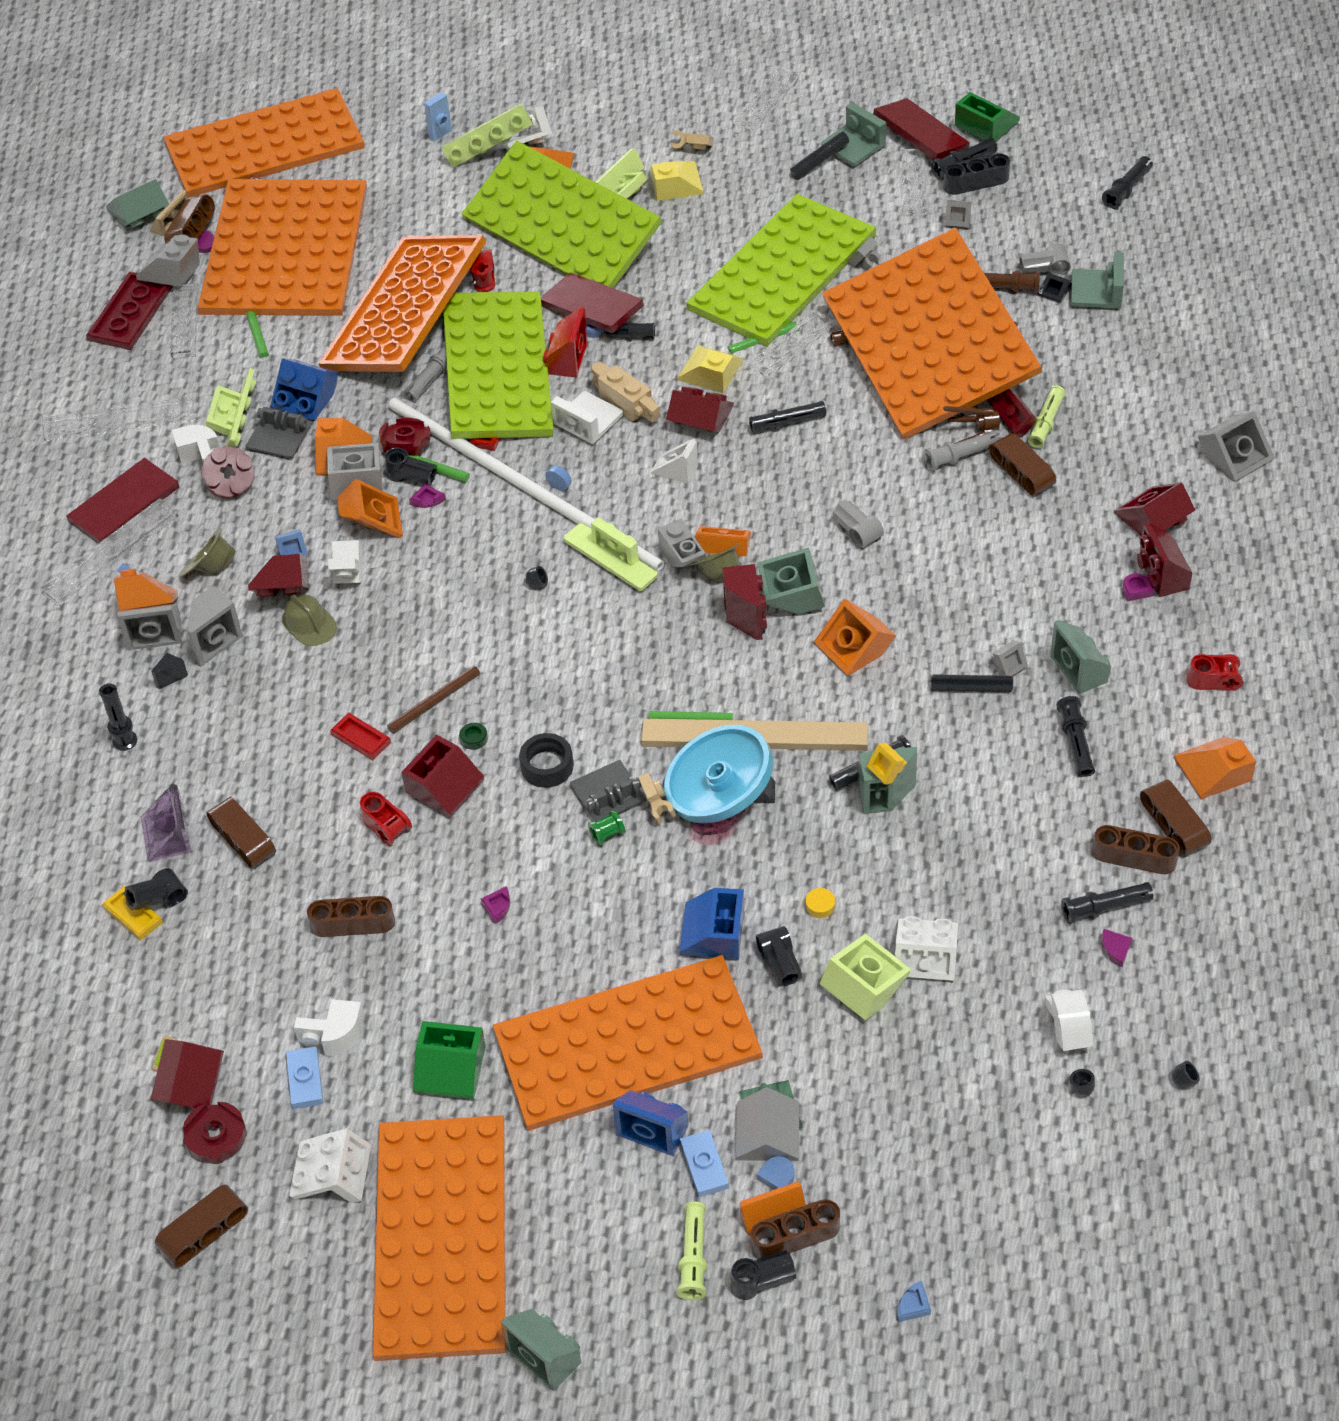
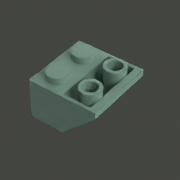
(882, 797)

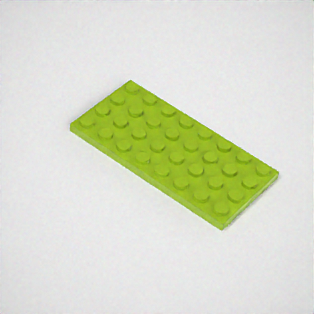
(561, 216)
(780, 269)
(497, 365)

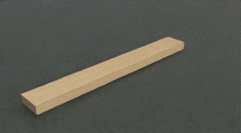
(778, 734)

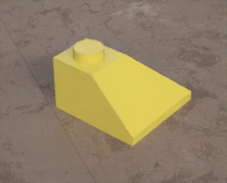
(675, 179)
(710, 368)

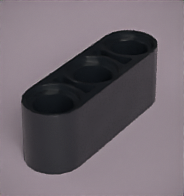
(976, 174)

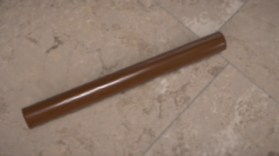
(433, 699)

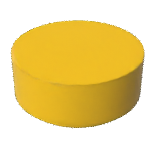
(820, 903)

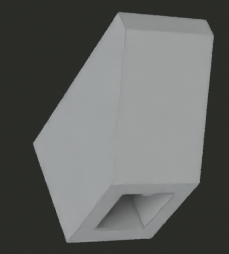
(679, 544)

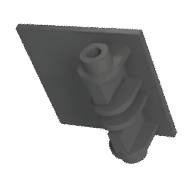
(278, 432)
(608, 790)

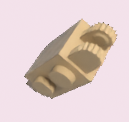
(624, 392)

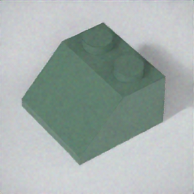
(138, 203)
(791, 582)
(1078, 657)
(541, 1347)

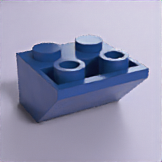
(303, 388)
(713, 924)

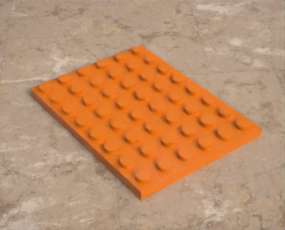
(283, 247)
(931, 333)

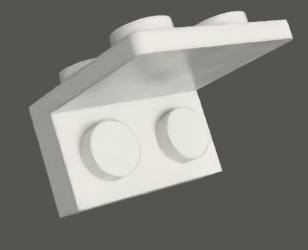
(539, 129)
(585, 416)
(927, 947)
(331, 1163)

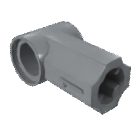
(1051, 260)
(861, 528)

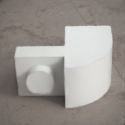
(194, 442)
(346, 561)
(1071, 1019)
(335, 1033)

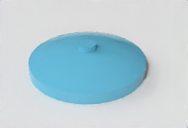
(718, 773)

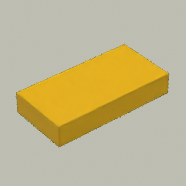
(138, 922)

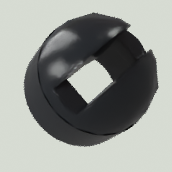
(536, 577)
(1185, 1075)
(1079, 1082)

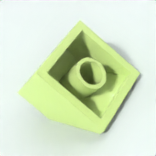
(864, 976)

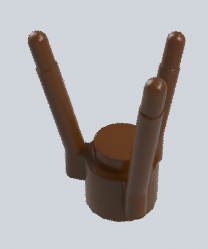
(985, 419)

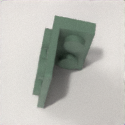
(865, 135)
(1099, 287)

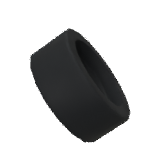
(546, 777)

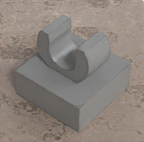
(958, 213)
(865, 253)
(1009, 659)

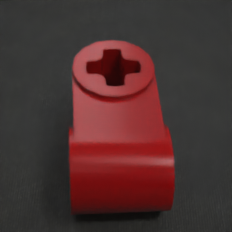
(483, 272)
(1214, 672)
(386, 820)

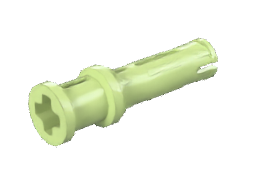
(693, 1264)

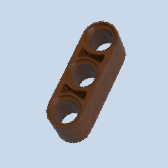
(191, 218)
(1022, 464)
(1175, 816)
(241, 832)
(1120, 848)
(337, 914)
(806, 1219)
(201, 1225)

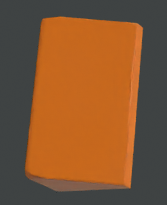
(717, 540)
(771, 1204)

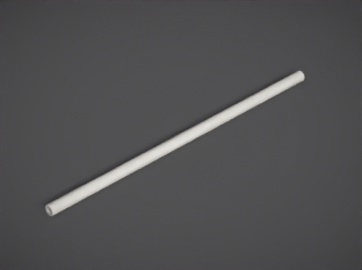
(511, 475)

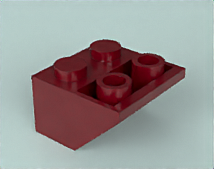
(699, 410)
(1163, 561)
(281, 573)
(743, 600)
(441, 776)

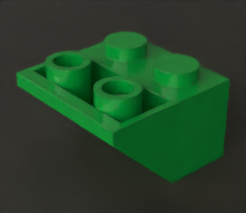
(983, 117)
(448, 1060)

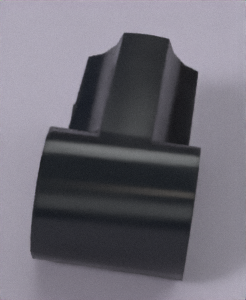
(402, 467)
(163, 887)
(778, 951)
(764, 1274)

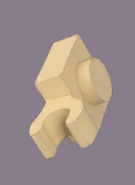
(697, 140)
(654, 794)

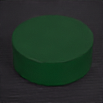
(473, 736)

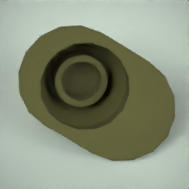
(212, 557)
(712, 564)
(308, 620)

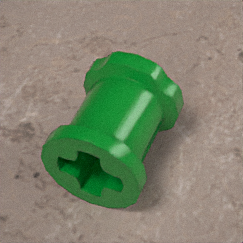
(606, 827)

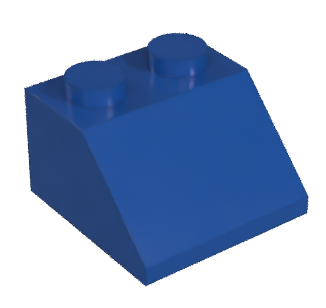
(650, 1121)

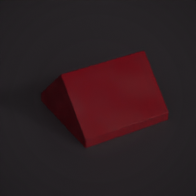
(187, 1074)

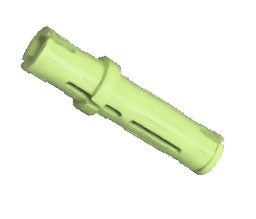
(1045, 419)

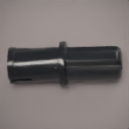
(634, 330)

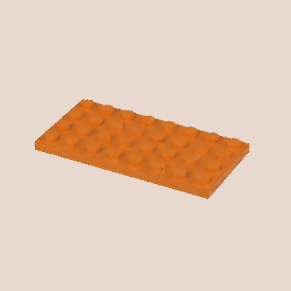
(263, 142)
(402, 303)
(626, 1040)
(440, 1239)

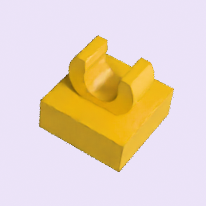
(886, 763)

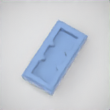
(437, 116)
(304, 1077)
(704, 1163)

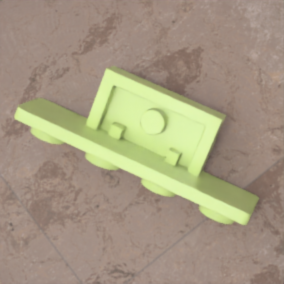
(487, 135)
(624, 175)
(227, 410)
(612, 551)

